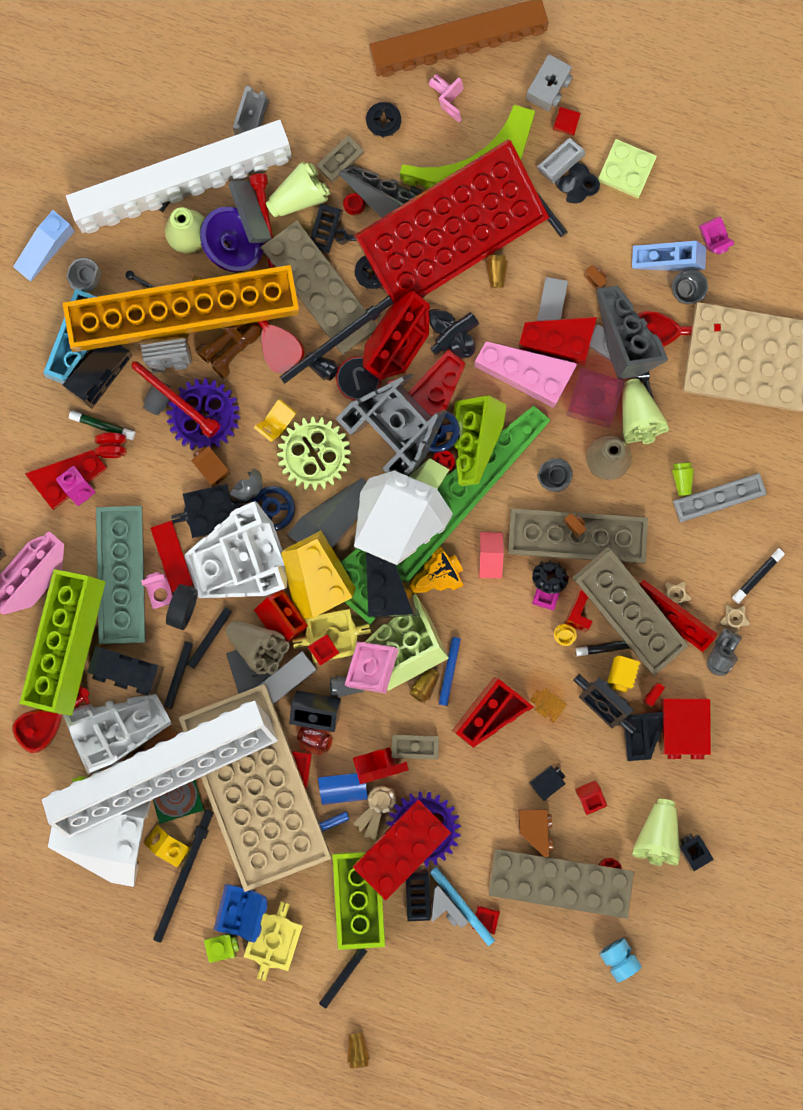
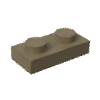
(340, 158)
(415, 747)

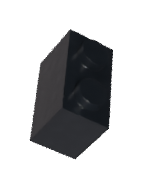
(315, 711)

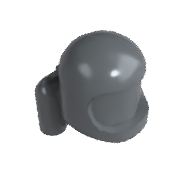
(722, 656)

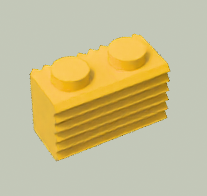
(623, 674)

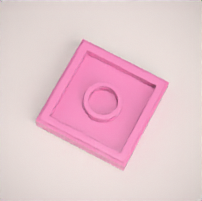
(371, 667)

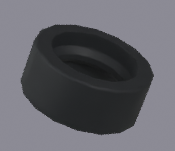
(181, 607)

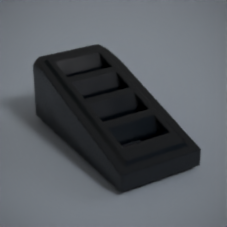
(317, 225)
(418, 916)

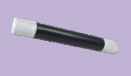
(758, 575)
(601, 648)

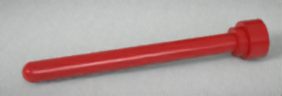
(259, 183)
(209, 426)

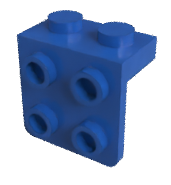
(241, 912)

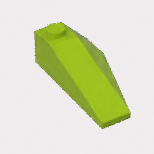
(480, 427)

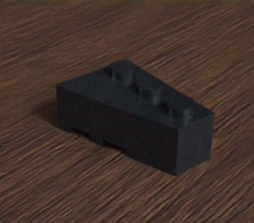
(97, 374)
(388, 589)
(125, 671)

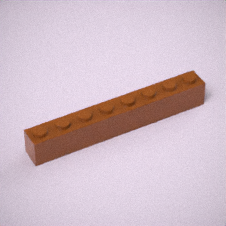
(458, 37)

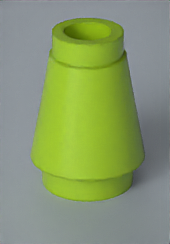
(683, 477)

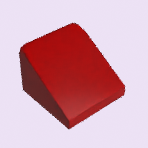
(591, 797)

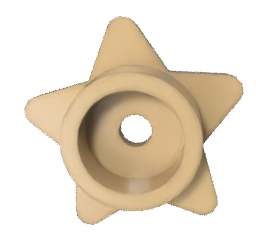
(680, 590)
(741, 620)

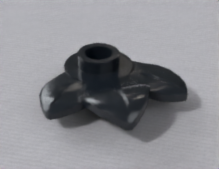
(575, 184)

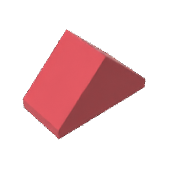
(491, 555)

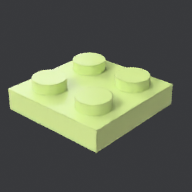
(627, 168)

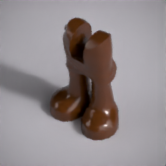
(221, 363)

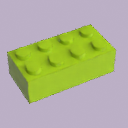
(357, 906)

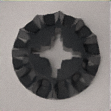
(376, 112)
(363, 276)
(554, 585)

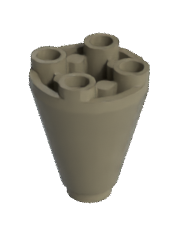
(605, 464)
(258, 646)

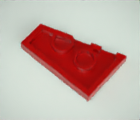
(438, 385)
(45, 478)

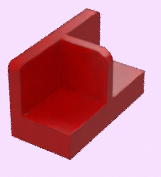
(377, 765)

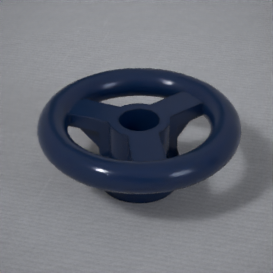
(439, 438)
(290, 505)

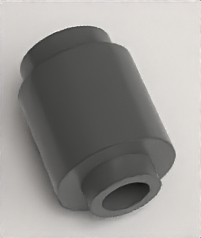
(155, 401)

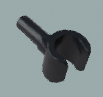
(347, 237)
(645, 378)

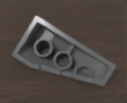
(379, 194)
(629, 341)
(332, 517)

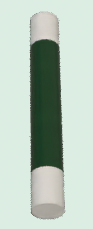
(105, 426)

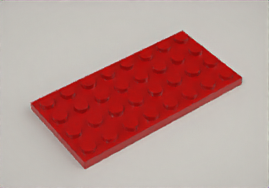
(453, 224)

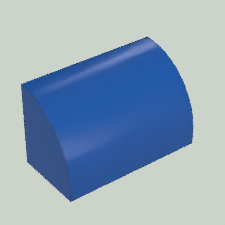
(341, 789)

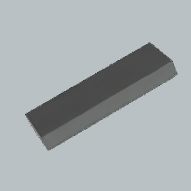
(249, 211)

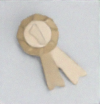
(380, 800)

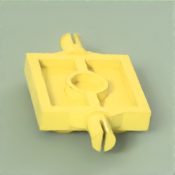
(339, 629)
(276, 942)

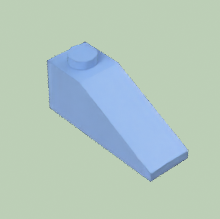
(43, 245)
(670, 256)

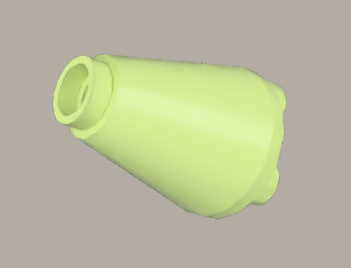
(298, 191)
(183, 230)
(640, 414)
(659, 835)

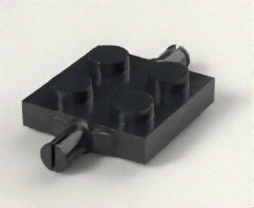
(207, 509)
(605, 703)

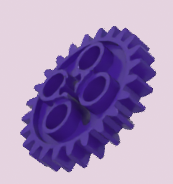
(224, 415)
(434, 807)

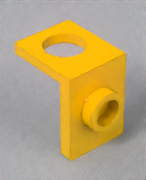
(276, 420)
(167, 847)

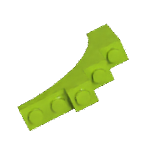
(515, 129)

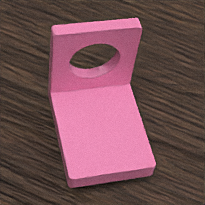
(152, 583)

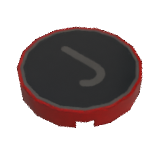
(355, 380)

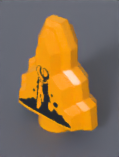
(439, 574)

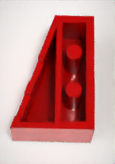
(559, 339)
(490, 712)

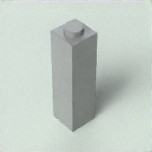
(289, 677)

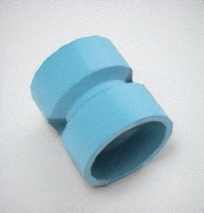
(621, 961)

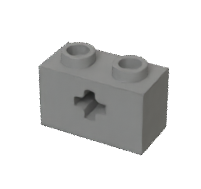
(551, 71)

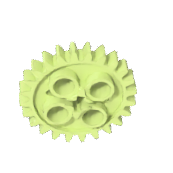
(296, 464)

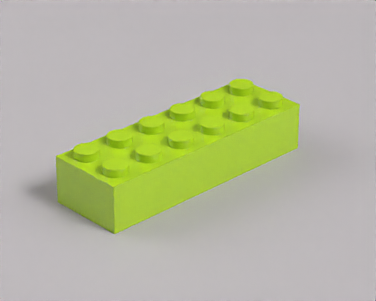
(62, 642)

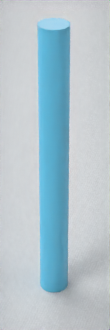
(462, 906)

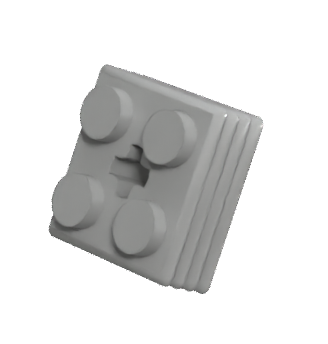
(166, 354)

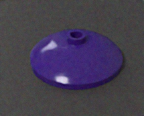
(226, 226)

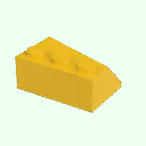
(316, 576)

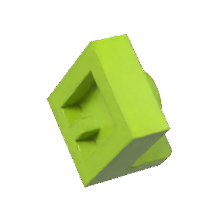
(221, 947)

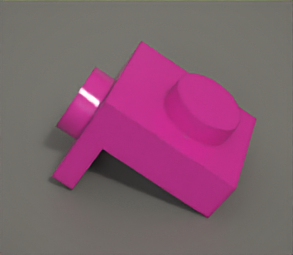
(715, 236)
(75, 486)

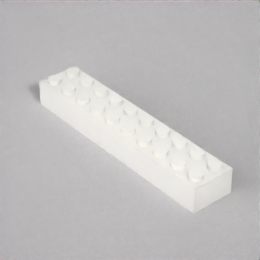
(180, 177)
(159, 769)

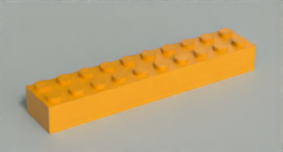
(180, 308)

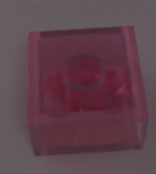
(595, 398)

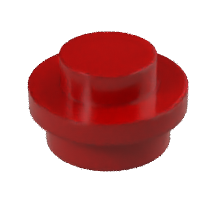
(353, 204)

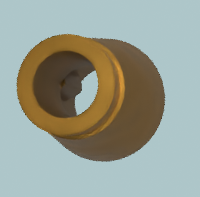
(497, 270)
(424, 686)
(357, 1051)

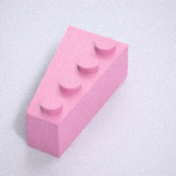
(526, 371)

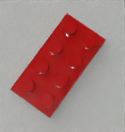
(401, 849)

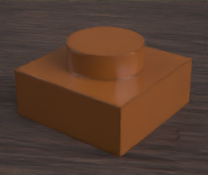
(596, 277)
(575, 524)

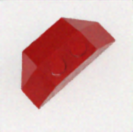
(397, 337)

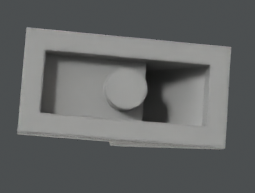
(441, 903)

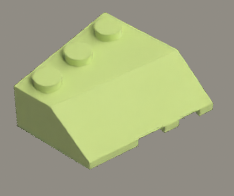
(417, 644)

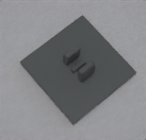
(243, 676)

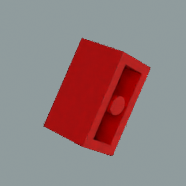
(281, 615)

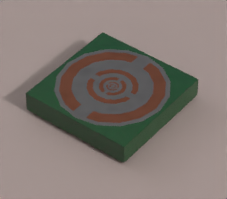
(178, 802)

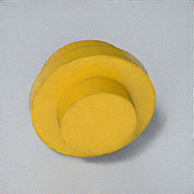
(565, 634)

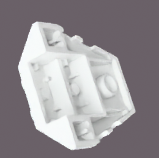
(398, 516)
(239, 557)
(114, 730)
(108, 847)

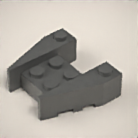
(398, 421)

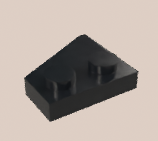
(642, 741)

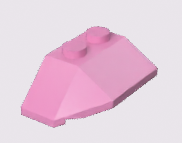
(30, 573)

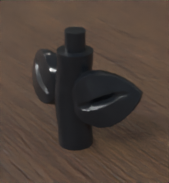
(453, 333)

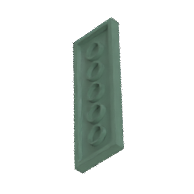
(122, 567)

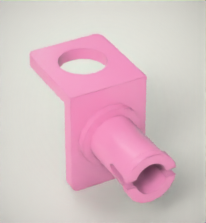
(448, 94)

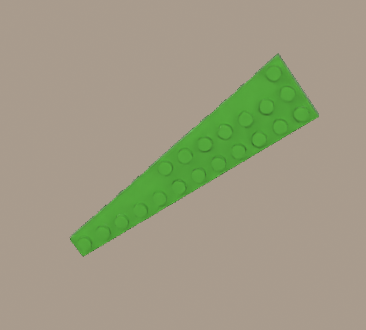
(460, 500)

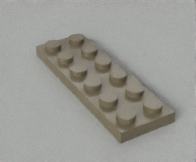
(318, 285)
(545, 535)
(630, 611)
(561, 883)

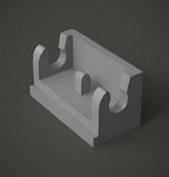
(250, 111)

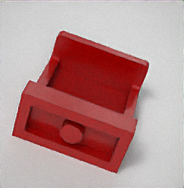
(574, 616)
(686, 728)

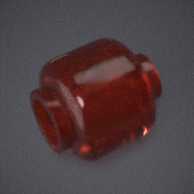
(314, 740)

